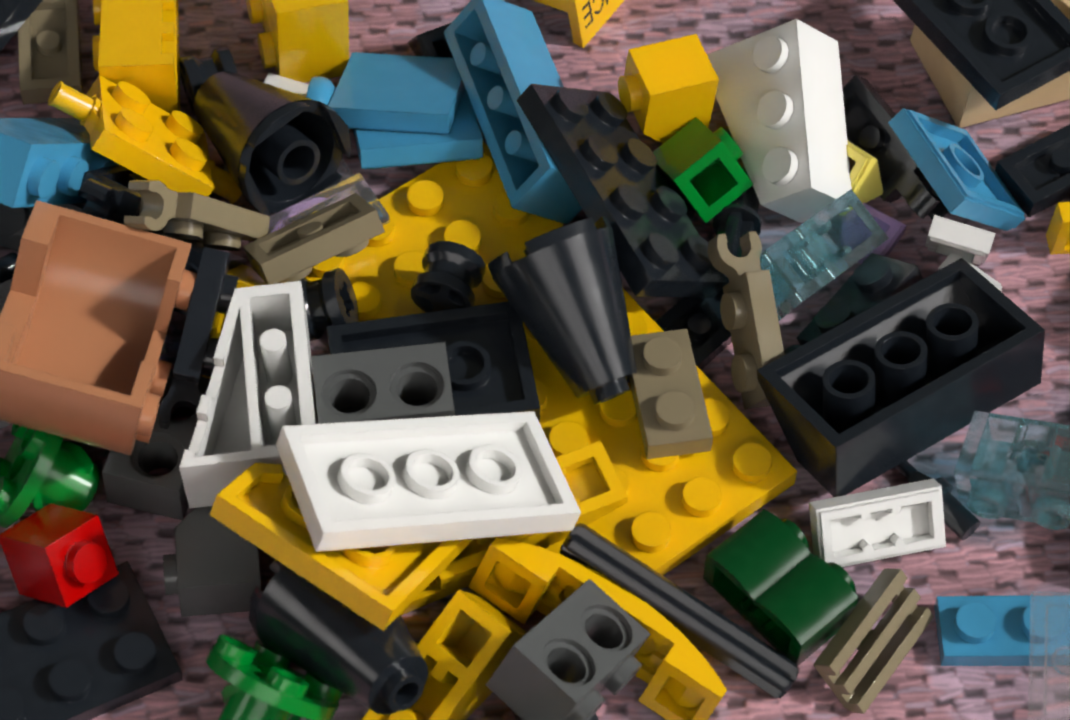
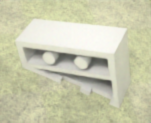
(787, 116)
(255, 389)

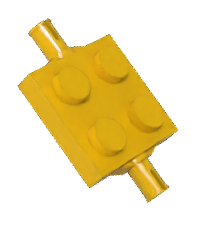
(145, 137)

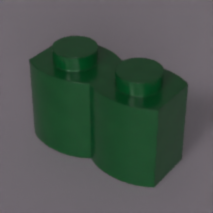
(781, 585)

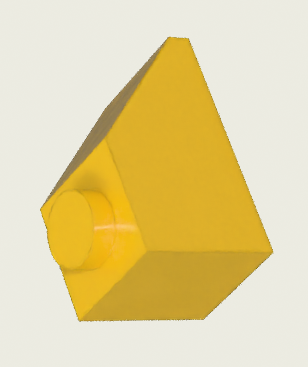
(668, 86)

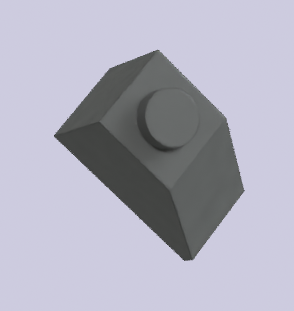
(211, 567)

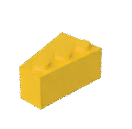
(302, 36)
(140, 47)

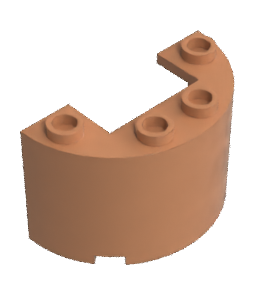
(89, 327)

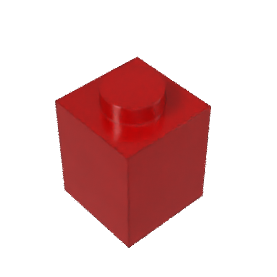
(58, 555)

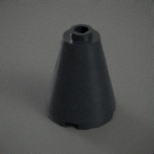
(272, 139)
(574, 305)
(337, 644)

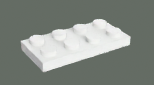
(425, 480)

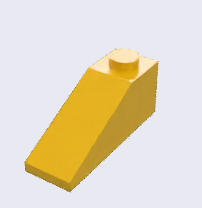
(461, 657)

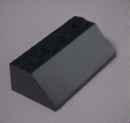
(902, 376)

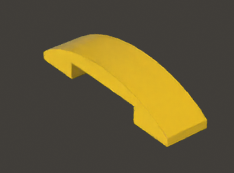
(532, 578)

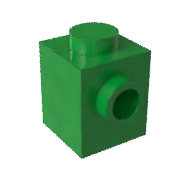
(703, 168)

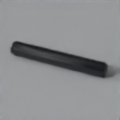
(687, 613)

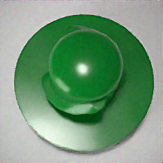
(44, 472)
(266, 686)

